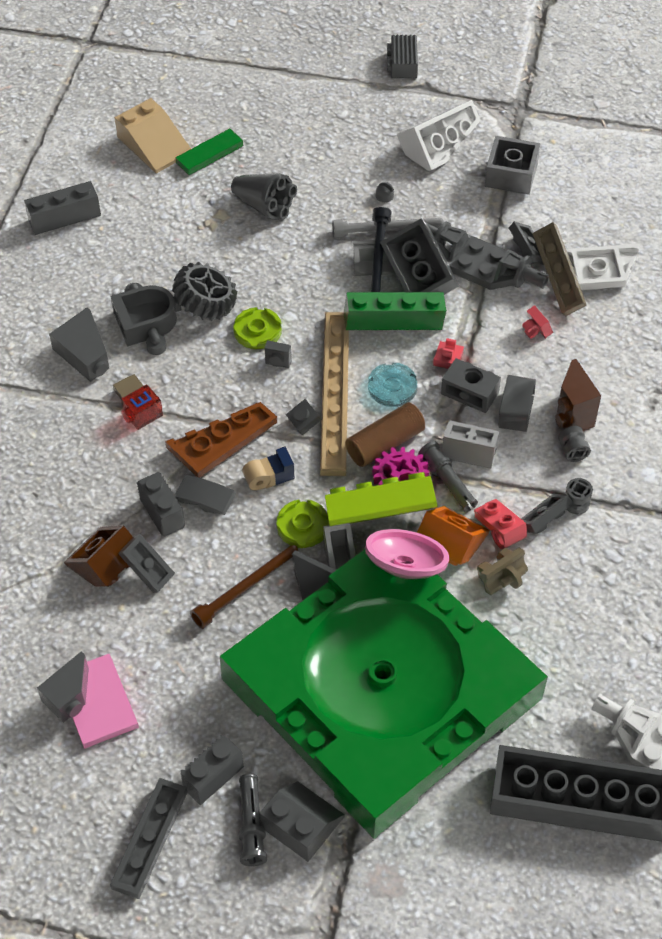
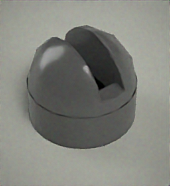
(384, 192)

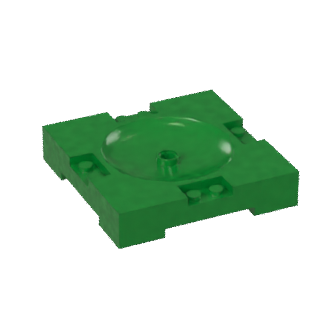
(371, 737)

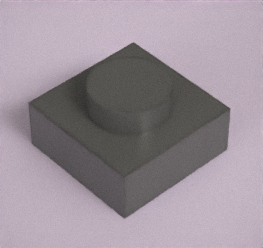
(278, 354)
(303, 417)

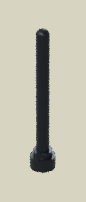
(381, 217)

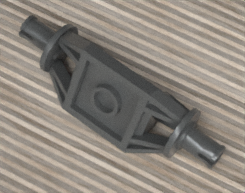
(483, 261)

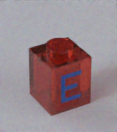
(141, 407)

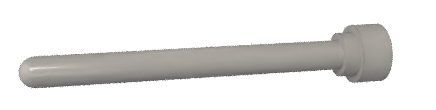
(341, 228)

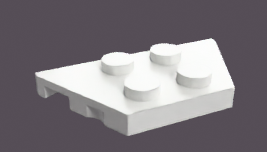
(603, 265)

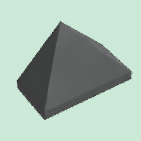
(309, 573)

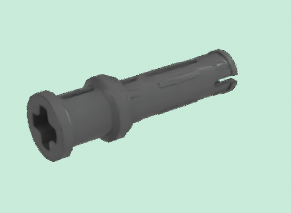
(442, 468)
(252, 832)

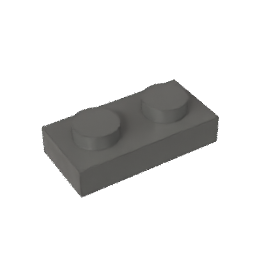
(525, 240)
(545, 512)
(146, 563)

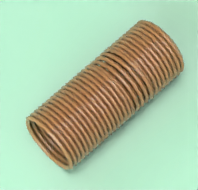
(379, 436)

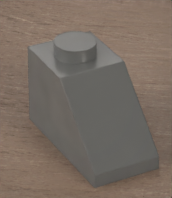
(67, 688)

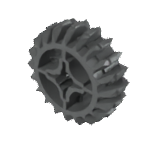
(204, 291)

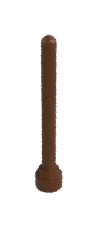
(203, 614)

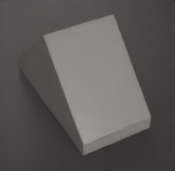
(338, 545)

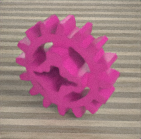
(399, 465)

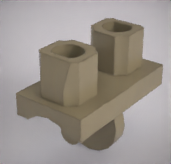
(504, 572)

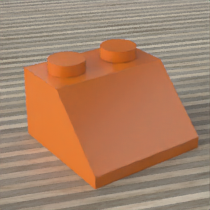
(454, 532)

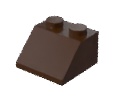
(577, 400)
(98, 556)

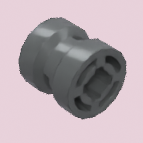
(575, 446)
(580, 493)

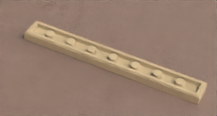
(334, 396)

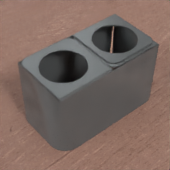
(516, 403)

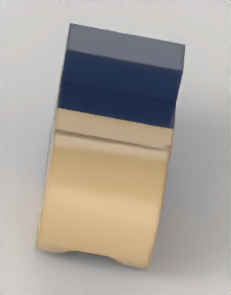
(269, 470)

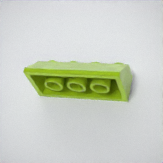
(380, 501)

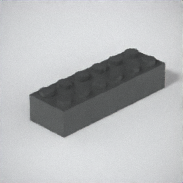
(578, 792)

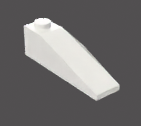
(438, 137)

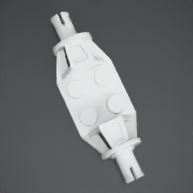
(648, 724)

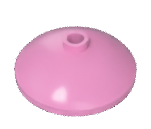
(406, 553)

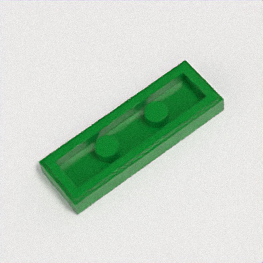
(209, 151)

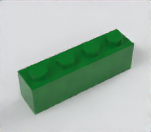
(394, 310)

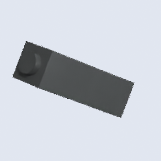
(81, 345)

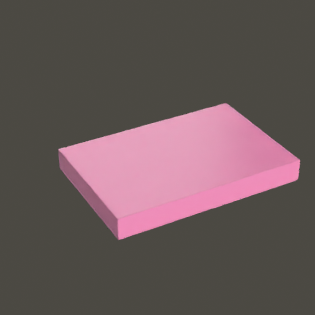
(106, 706)

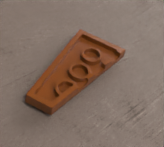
(214, 444)

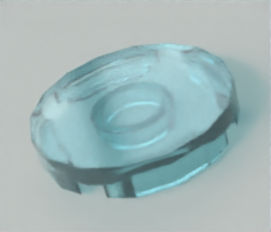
(392, 384)

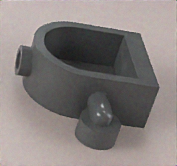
(145, 315)

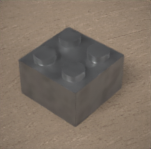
(512, 165)

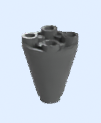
(266, 193)

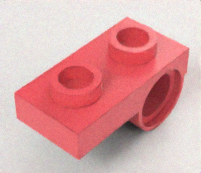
(503, 523)

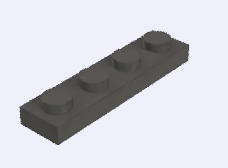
(149, 838)

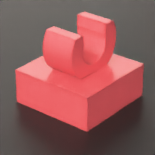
(536, 324)
(447, 353)

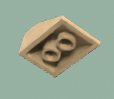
(151, 135)

